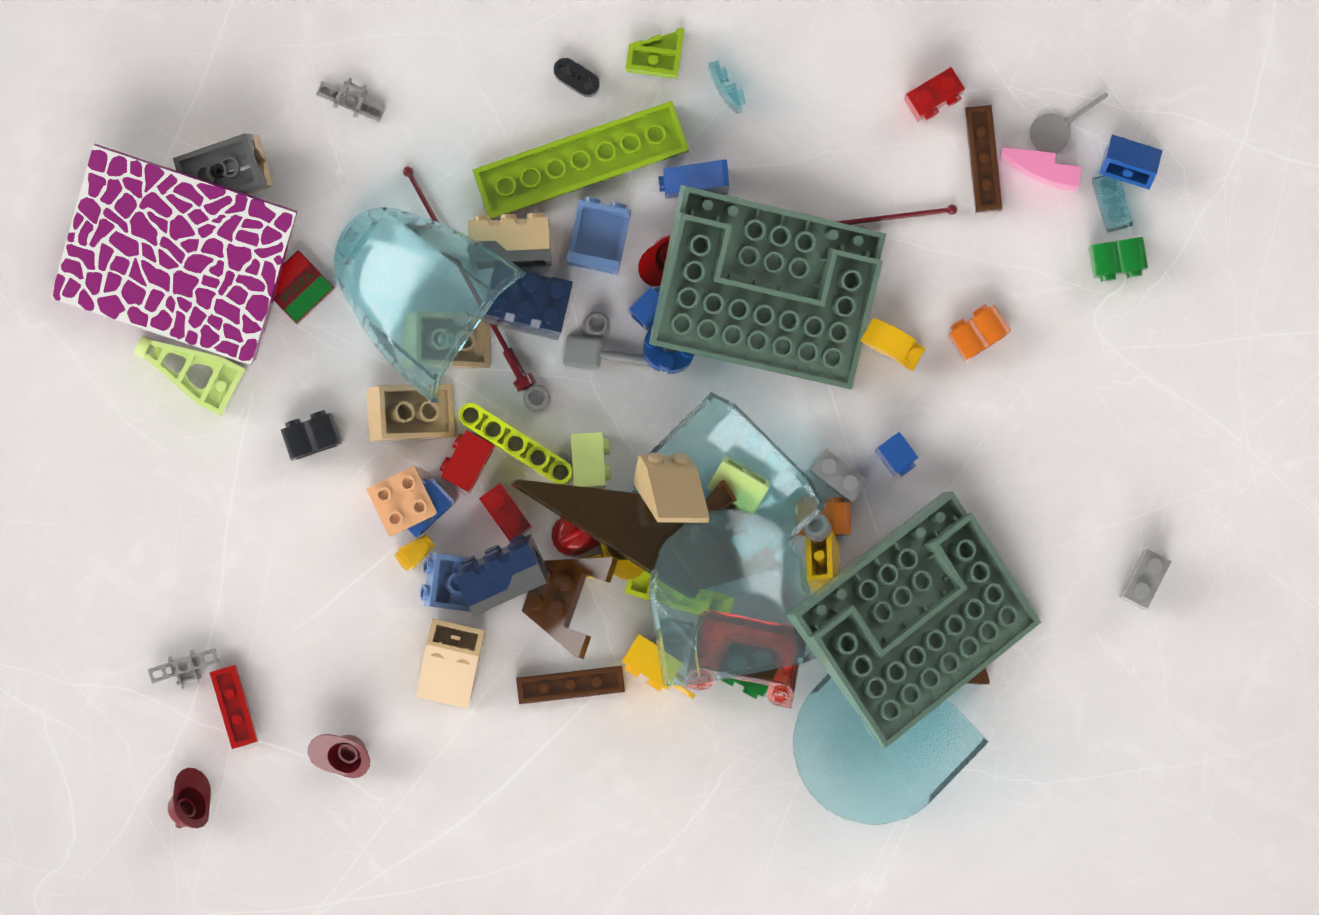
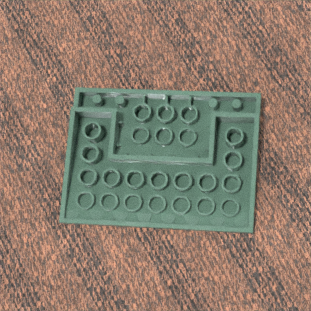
(767, 287)
(915, 617)

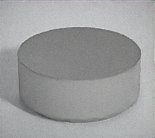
(536, 398)
(818, 528)

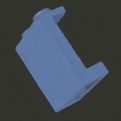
(598, 236)

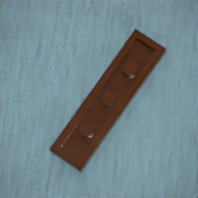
(983, 159)
(570, 685)

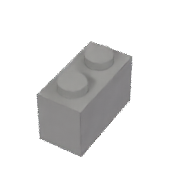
(838, 476)
(1145, 579)

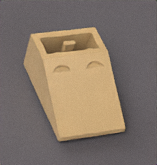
(450, 663)

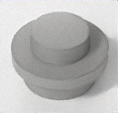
(596, 324)

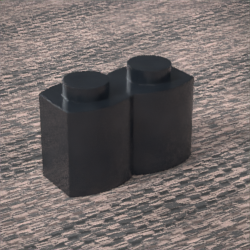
(311, 435)

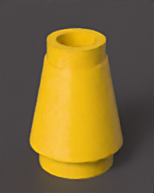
(414, 552)

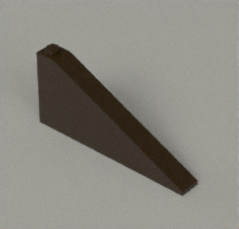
(609, 516)

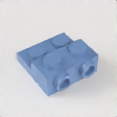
(441, 587)

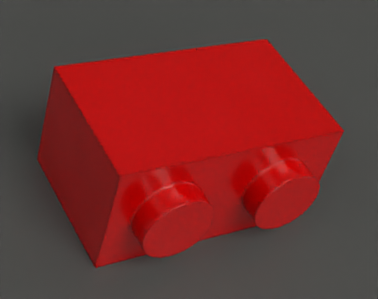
(467, 461)
(505, 512)

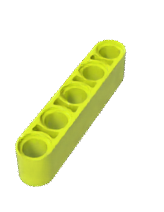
(503, 439)

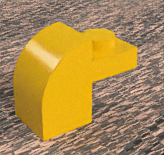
(893, 343)

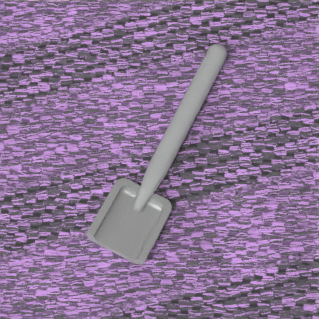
(588, 351)

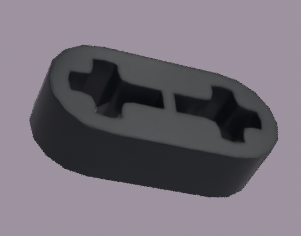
(579, 71)

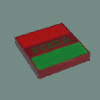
(301, 287)

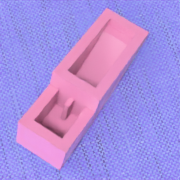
(1042, 167)

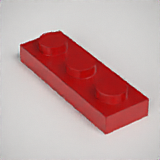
(234, 706)

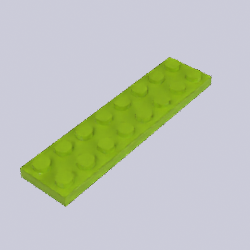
(580, 160)

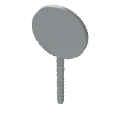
(1052, 132)

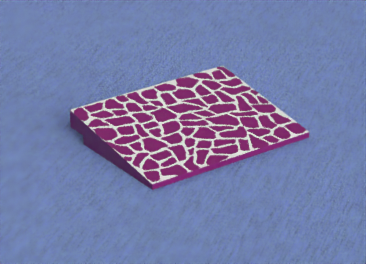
(174, 254)

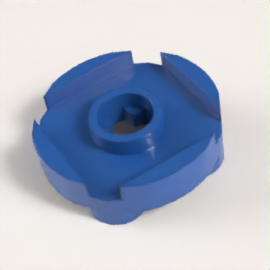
(665, 360)

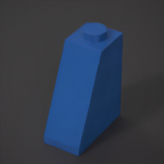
(707, 176)

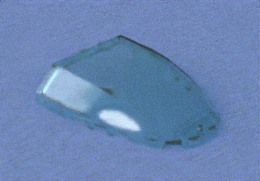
(418, 289)

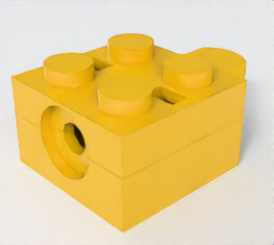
(644, 659)

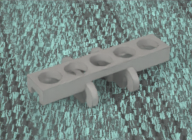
(359, 100)
(177, 672)

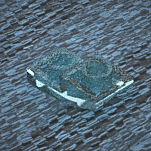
(729, 93)
(1112, 203)

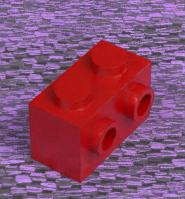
(934, 94)

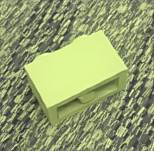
(589, 460)
(744, 483)

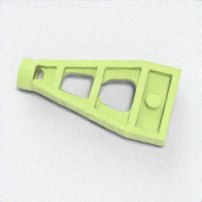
(219, 387)

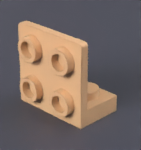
(401, 501)

